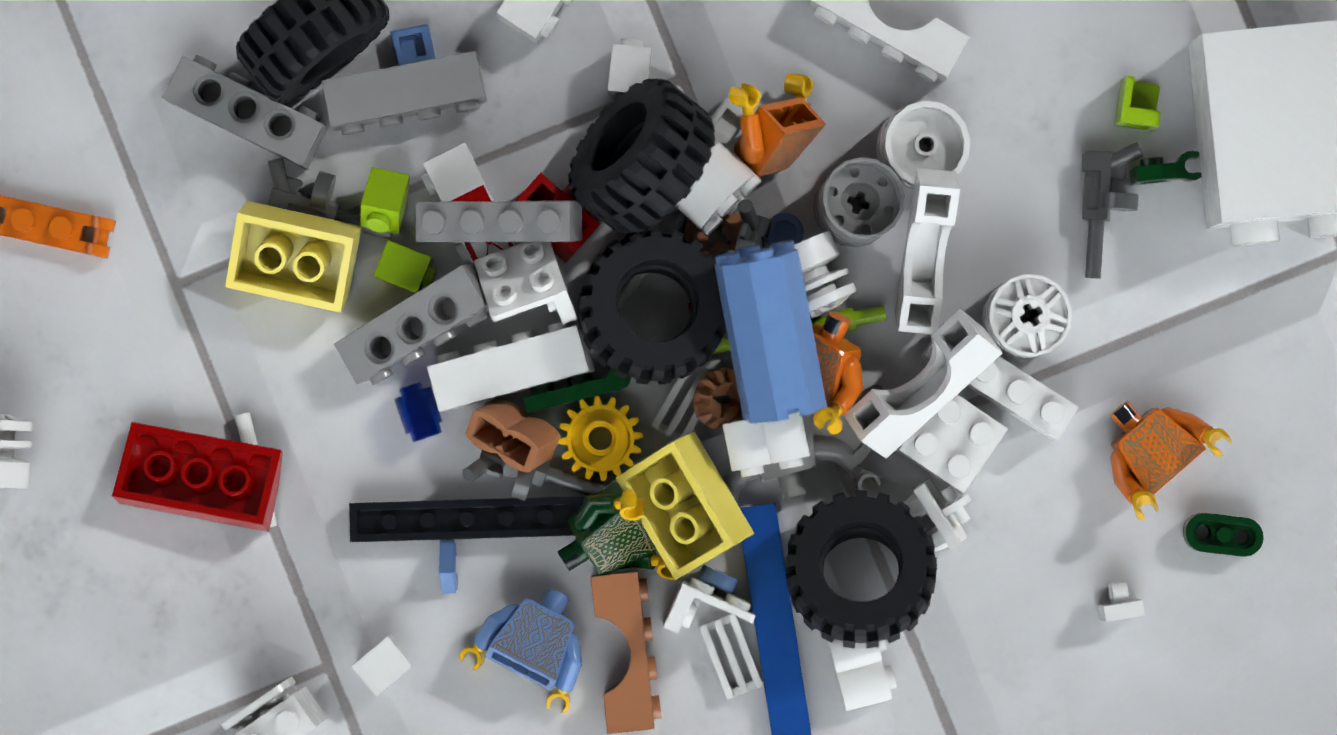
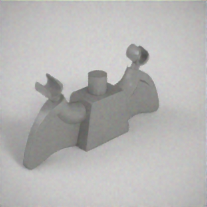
(840, 448)

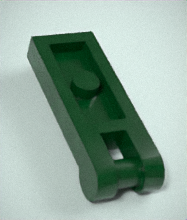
(579, 388)

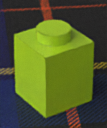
(384, 200)
(405, 268)

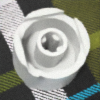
(718, 189)

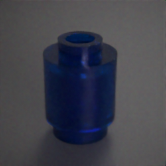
(418, 412)

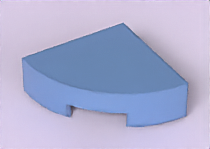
(447, 566)

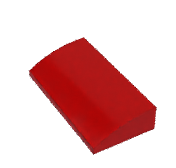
(199, 476)

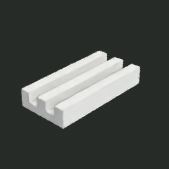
(670, 430)
(742, 686)

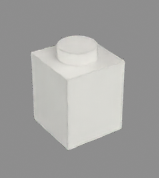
(628, 65)

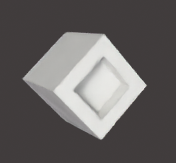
(382, 665)

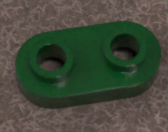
(1222, 534)

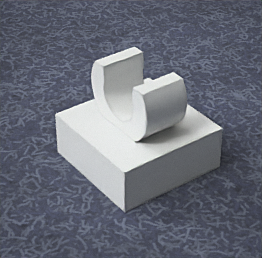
(1120, 605)

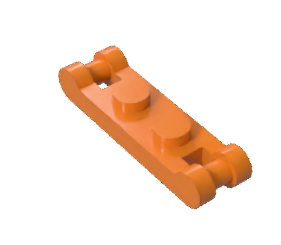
(55, 227)

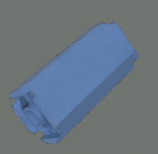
(770, 332)

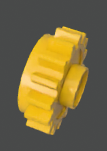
(579, 438)

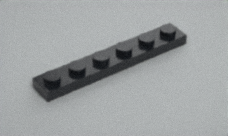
(462, 519)

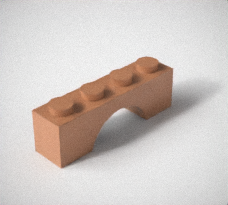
(629, 702)

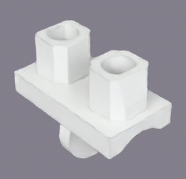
(947, 528)

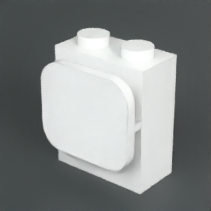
(278, 713)

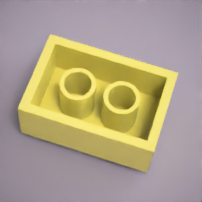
(293, 256)
(686, 505)

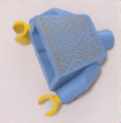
(533, 643)

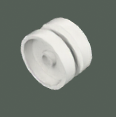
(942, 132)

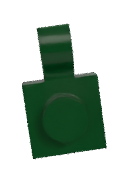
(1156, 171)

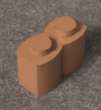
(508, 430)

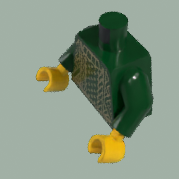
(612, 534)

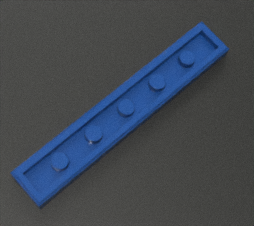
(774, 623)

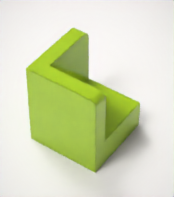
(1137, 105)

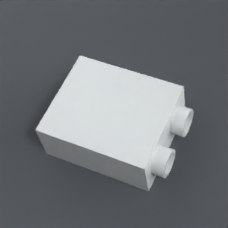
(1267, 128)

